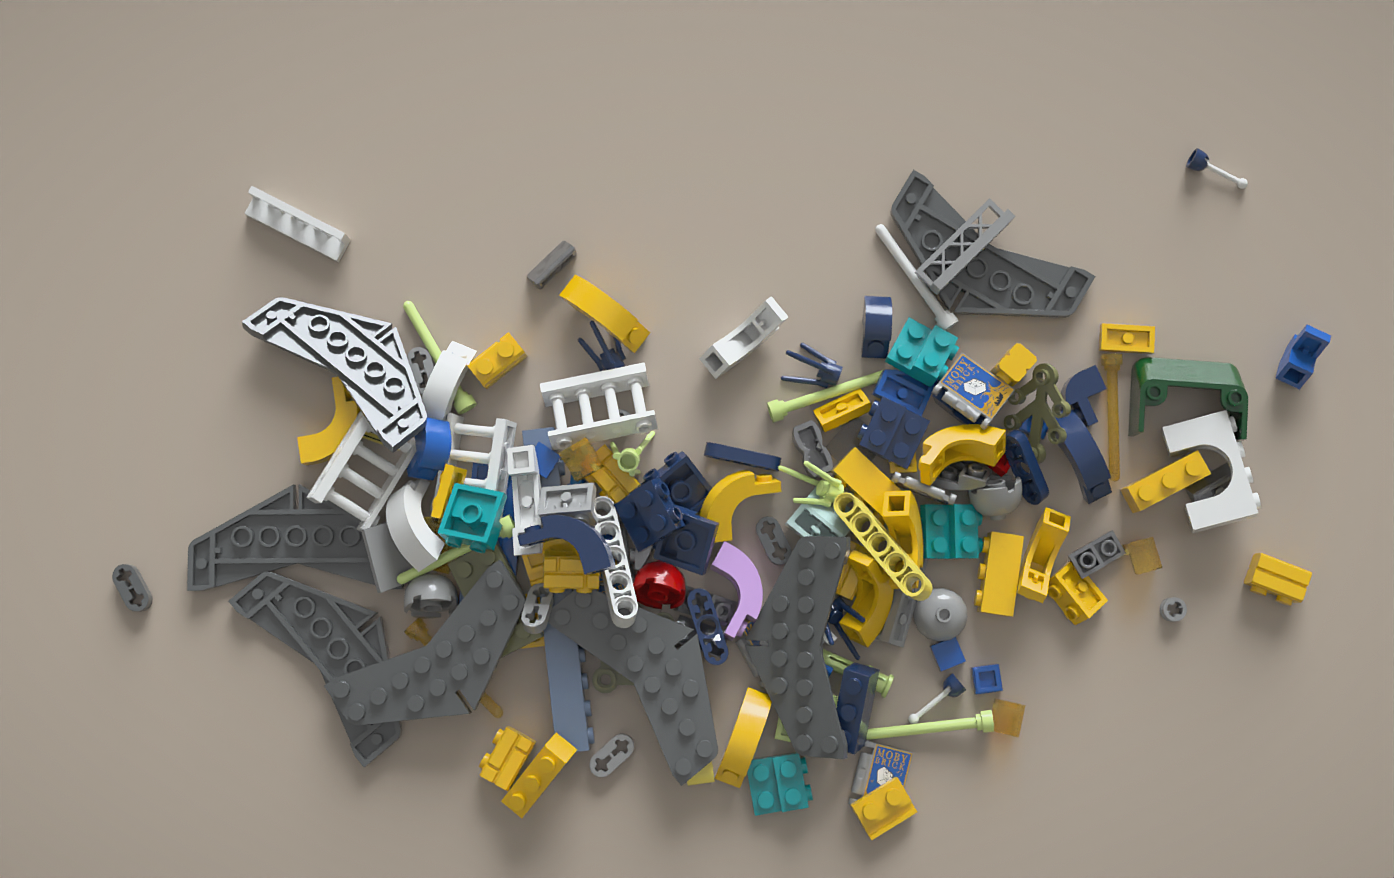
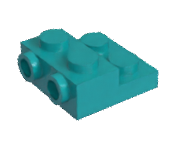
(922, 351)
(472, 518)
(950, 531)
(779, 783)

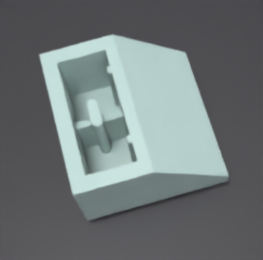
(817, 520)

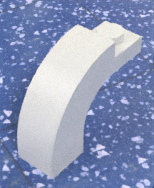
(744, 339)
(446, 380)
(408, 528)

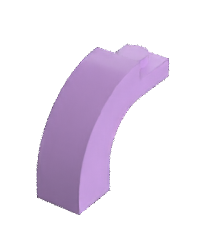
(744, 576)

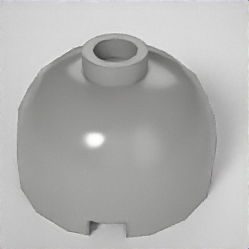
(998, 496)
(430, 595)
(940, 615)

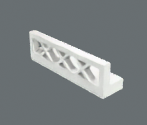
(297, 224)

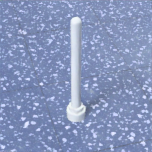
(943, 318)

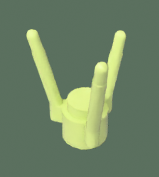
(630, 458)
(826, 489)

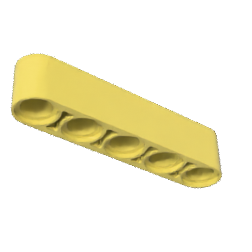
(891, 555)

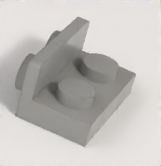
(570, 501)

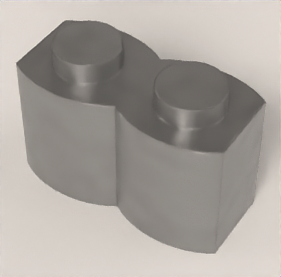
(808, 442)

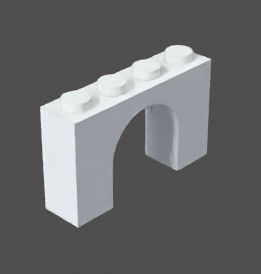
(1215, 434)

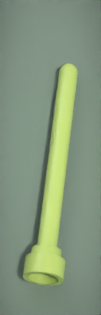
(463, 401)
(780, 409)
(506, 531)
(981, 721)

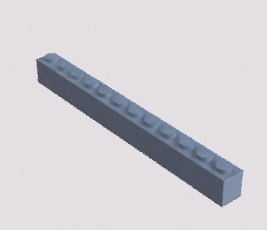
(562, 653)

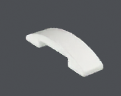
(526, 494)

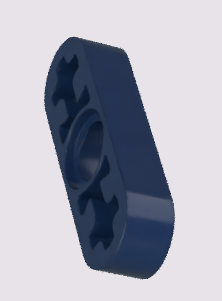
(742, 456)
(1033, 490)
(718, 631)

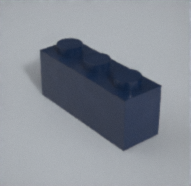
(856, 703)

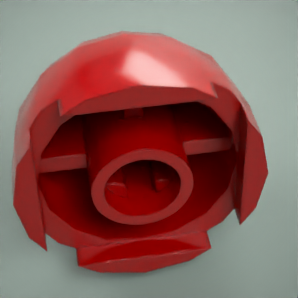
(659, 584)

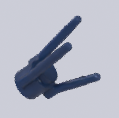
(609, 358)
(827, 370)
(835, 616)

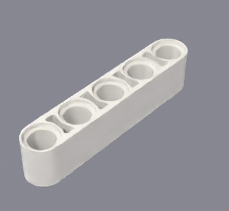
(621, 574)

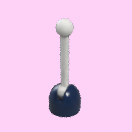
(1199, 161)
(951, 688)

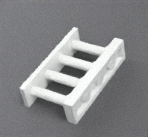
(594, 385)
(503, 437)
(339, 468)

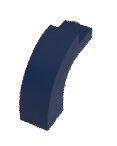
(1084, 458)
(589, 543)

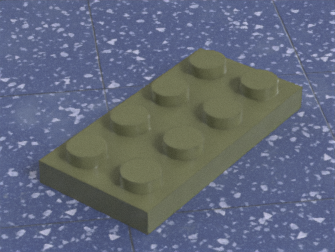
(468, 571)

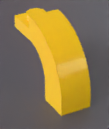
(605, 311)
(957, 444)
(321, 446)
(729, 492)
(905, 526)
(1041, 554)
(871, 602)
(744, 738)

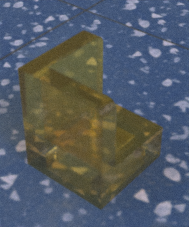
(581, 459)
(1143, 555)
(1007, 717)

